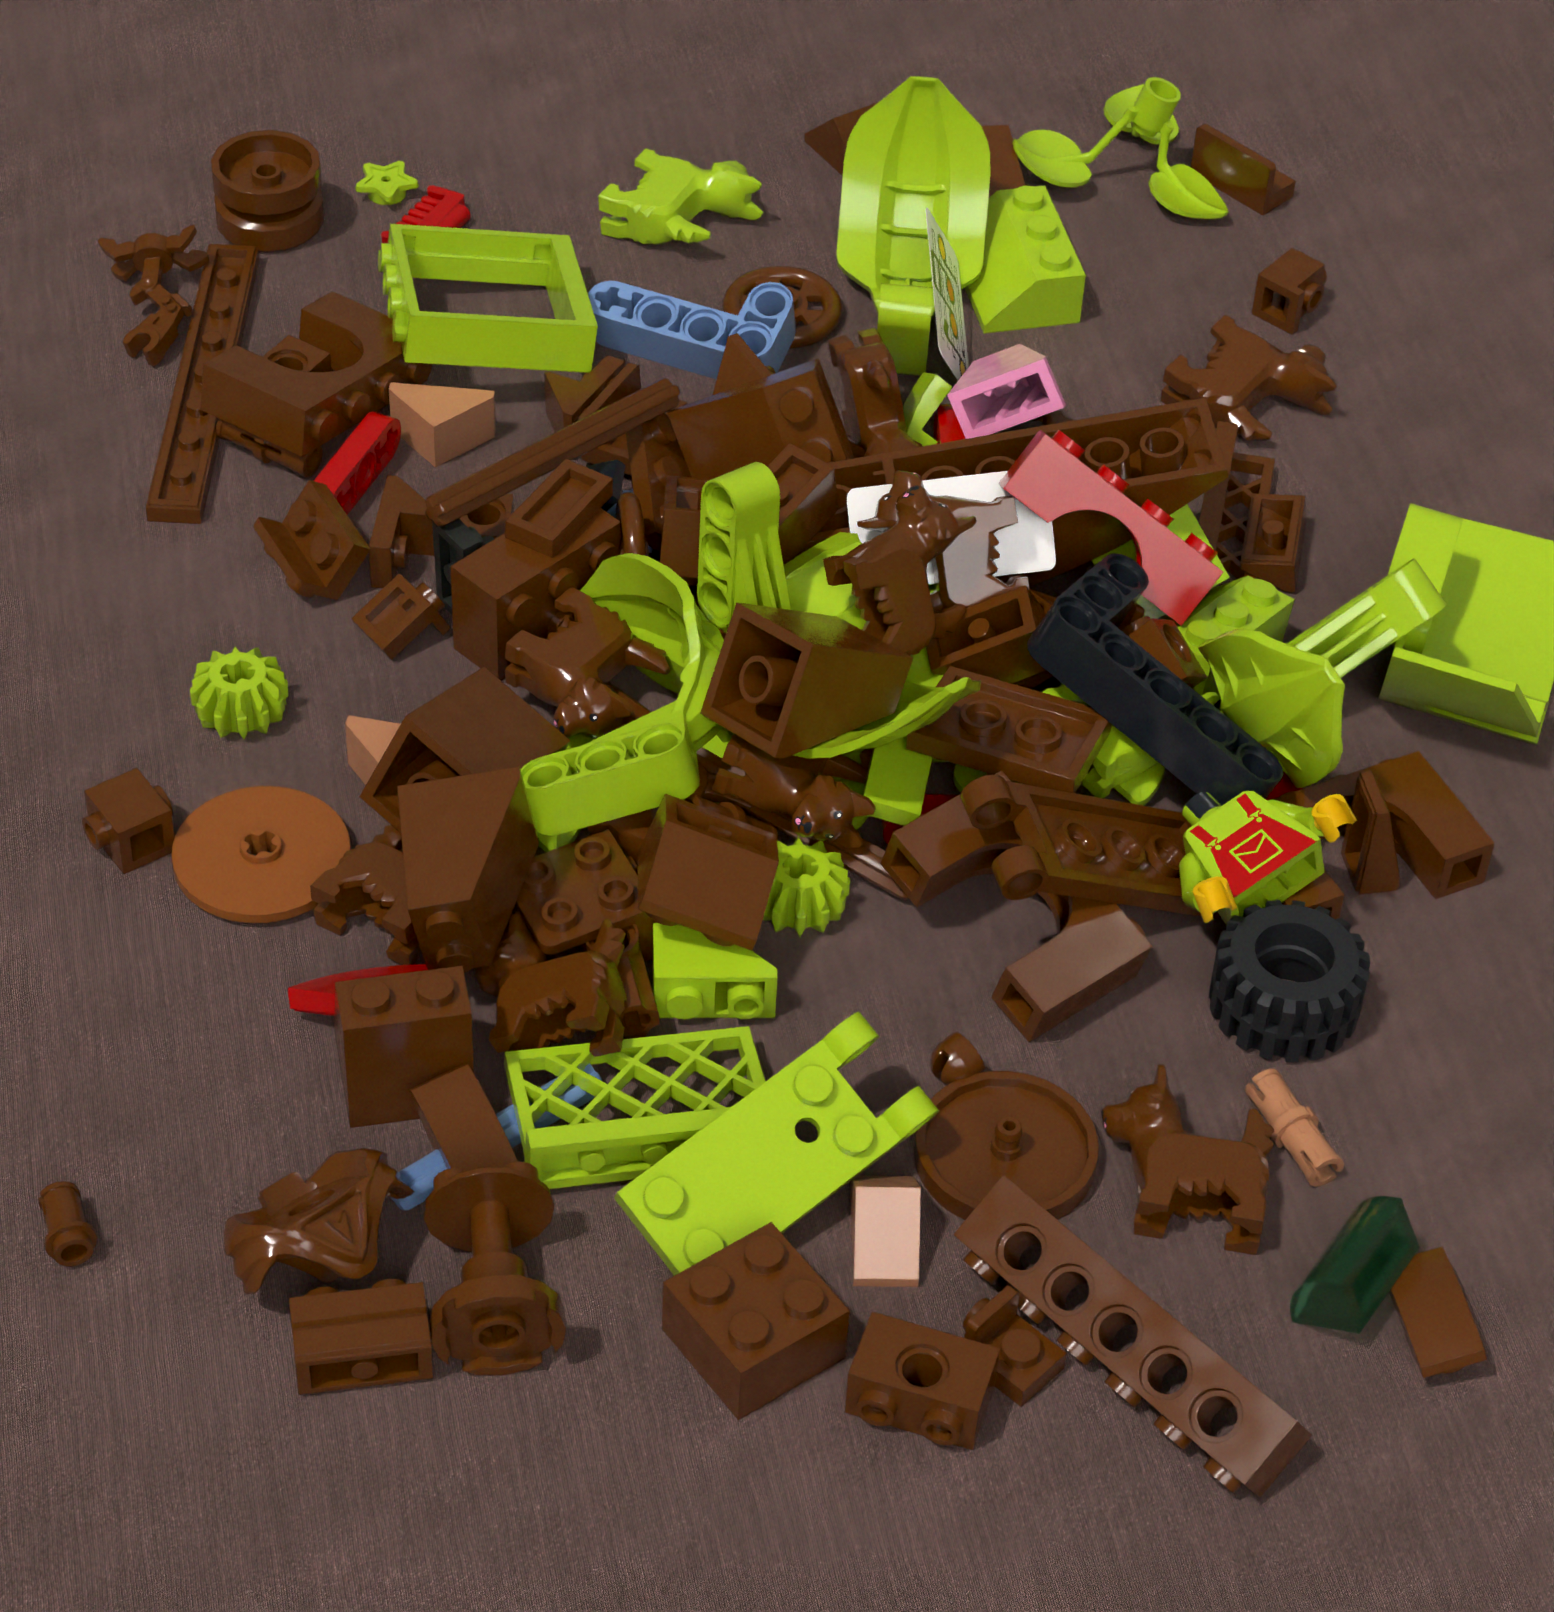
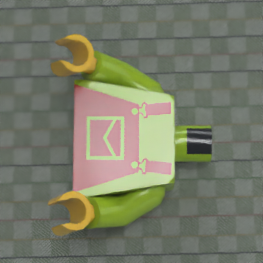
(1253, 850)

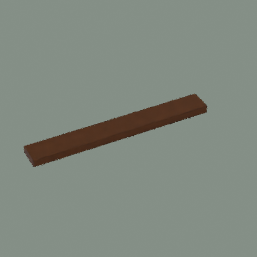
(190, 435)

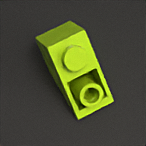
(709, 979)

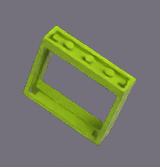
(488, 339)

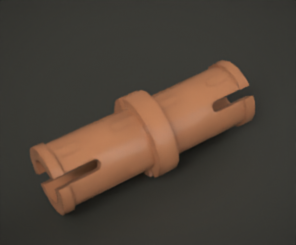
(1294, 1127)

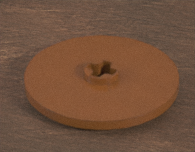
(217, 842)

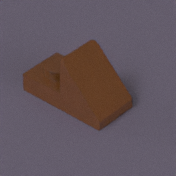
(568, 397)
(398, 531)

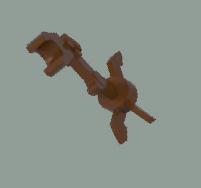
(154, 256)

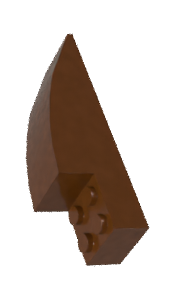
(1159, 450)

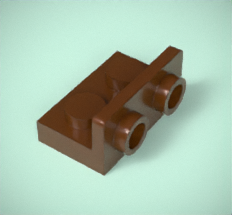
(314, 544)

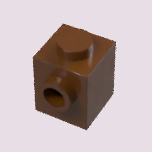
(129, 820)

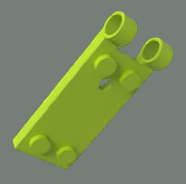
(753, 1166)

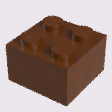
(755, 1320)

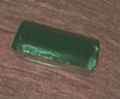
(1357, 1267)

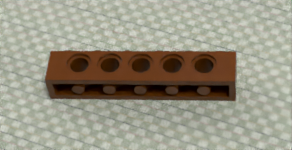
(1264, 1433)

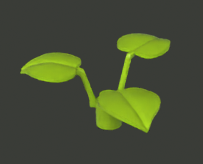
(1147, 114)

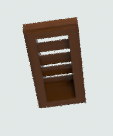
(1369, 842)

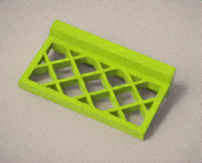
(623, 1149)

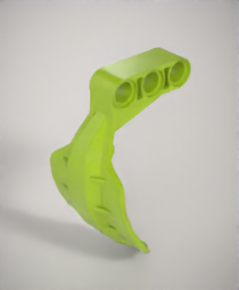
(901, 158)
(745, 565)
(1294, 691)
(657, 752)

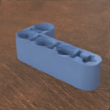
(689, 333)

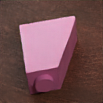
(1004, 391)

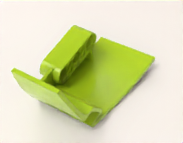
(1493, 644)

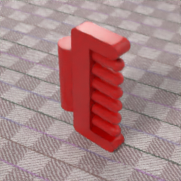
(437, 209)

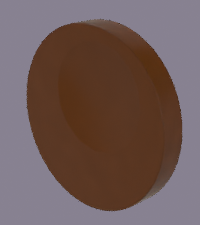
(1008, 1128)

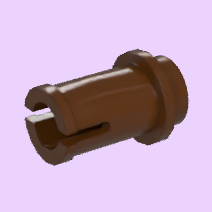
(69, 1235)

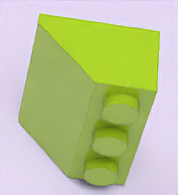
(1027, 265)
(1233, 606)

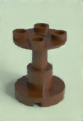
(497, 1314)

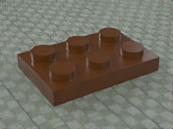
(1017, 731)

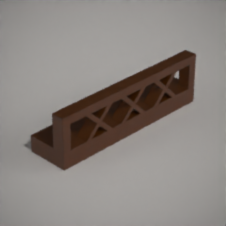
(1217, 500)

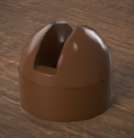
(955, 1059)

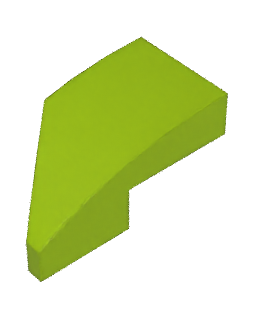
(921, 405)

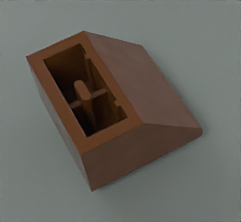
(706, 872)

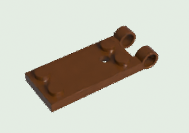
(1082, 845)

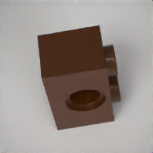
(903, 1354)

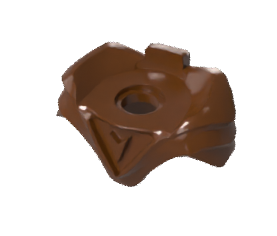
(317, 1223)

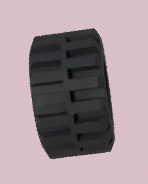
(1283, 1014)

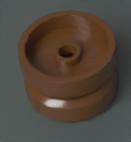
(267, 190)

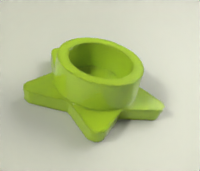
(386, 183)

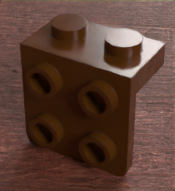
(577, 889)

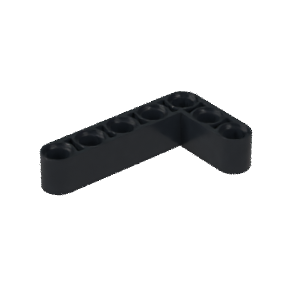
(1140, 695)

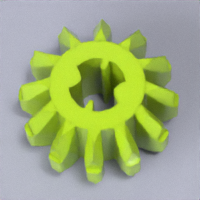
(239, 692)
(807, 888)

